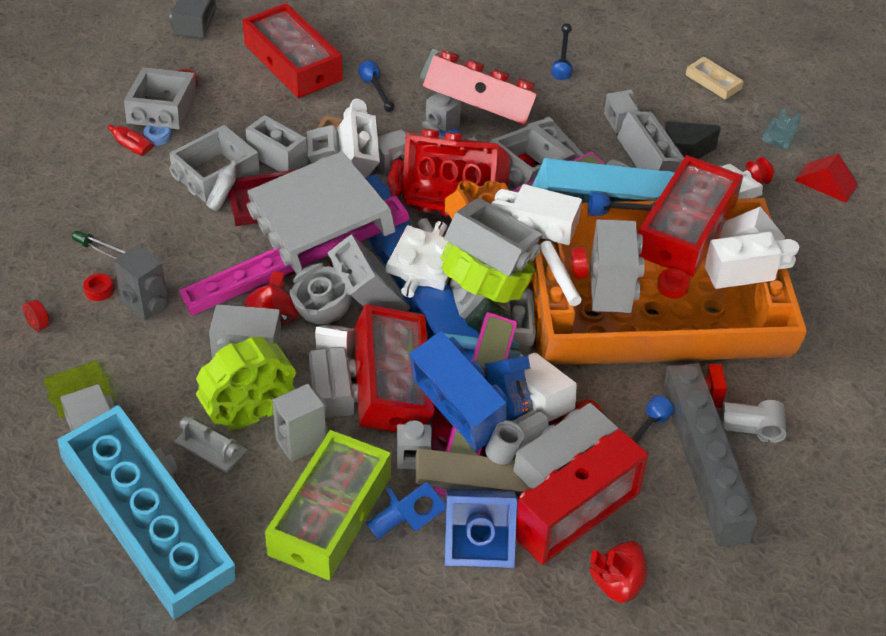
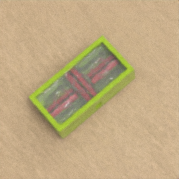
(328, 505)

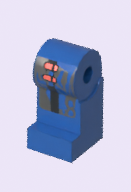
(511, 378)

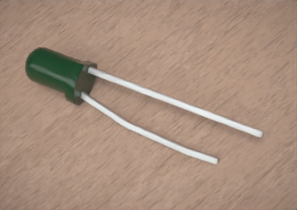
(87, 239)

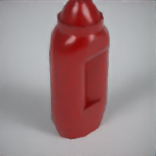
(131, 139)
(395, 179)

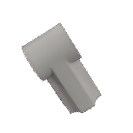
(765, 420)
(512, 434)

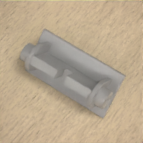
(209, 444)

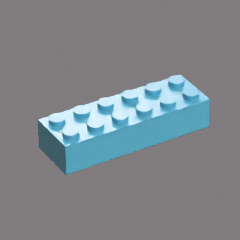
(617, 182)
(147, 511)

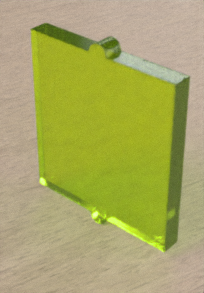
(75, 380)

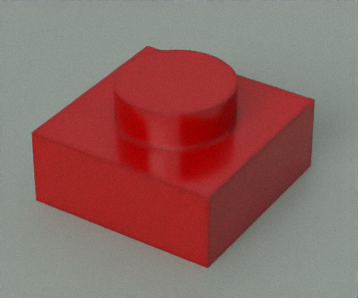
(716, 384)

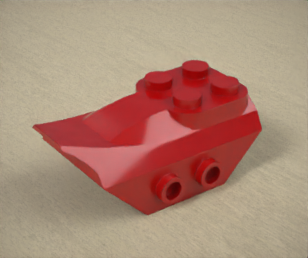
(439, 163)

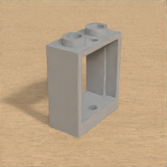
(160, 84)
(533, 142)
(205, 148)
(493, 236)
(368, 276)

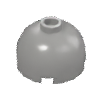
(320, 294)

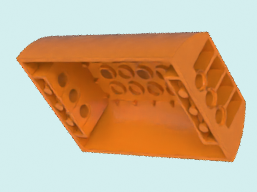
(751, 321)

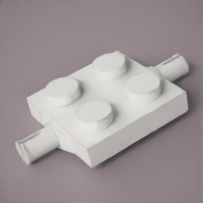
(418, 259)

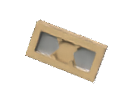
(714, 78)

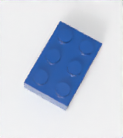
(458, 388)

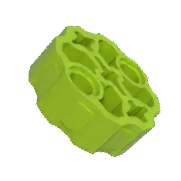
(482, 278)
(242, 382)

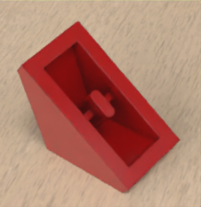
(829, 177)

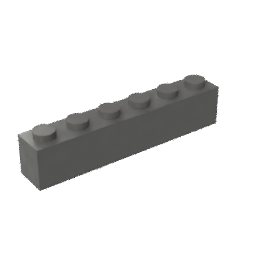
(709, 456)

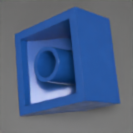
(480, 528)

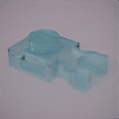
(781, 130)

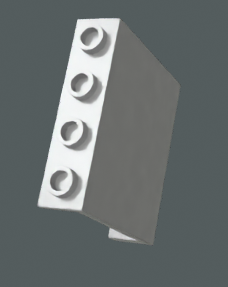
(316, 206)

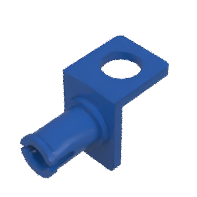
(403, 510)

